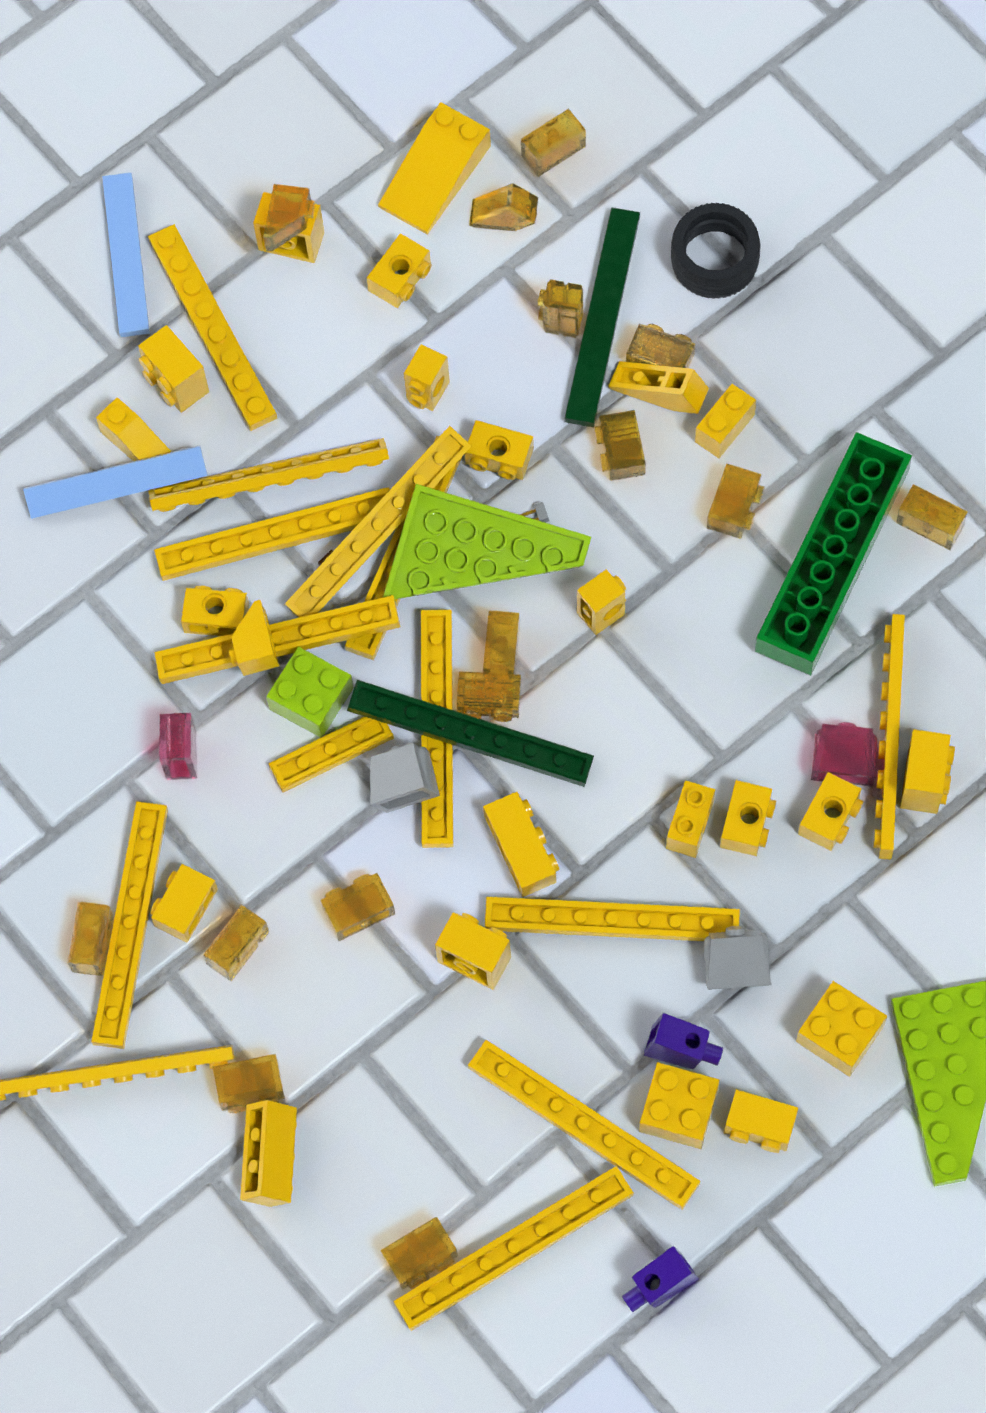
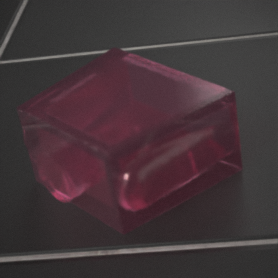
(178, 746)
(845, 752)

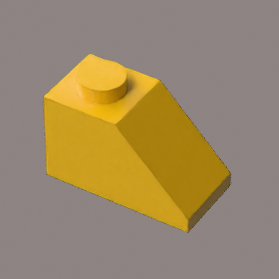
(253, 642)

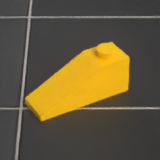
(661, 385)
(129, 432)

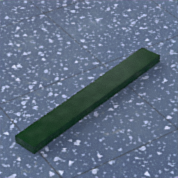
(602, 317)
(470, 733)

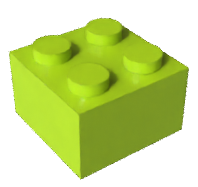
(310, 692)

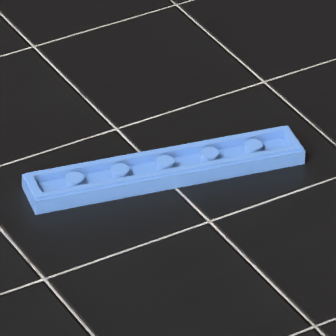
(126, 255)
(115, 482)

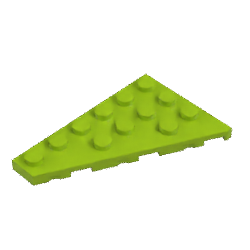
(468, 544)
(946, 1068)

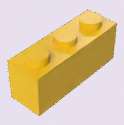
(521, 843)
(268, 1153)

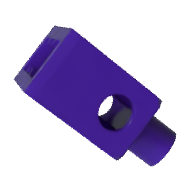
(669, 1041)
(674, 1277)

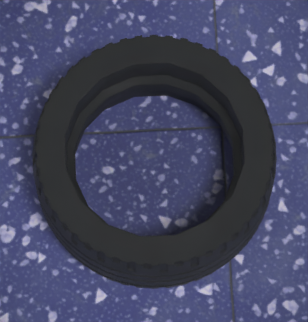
(715, 218)

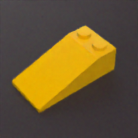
(436, 168)

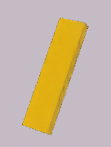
(329, 752)

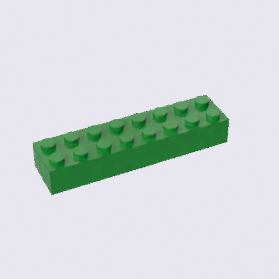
(833, 553)

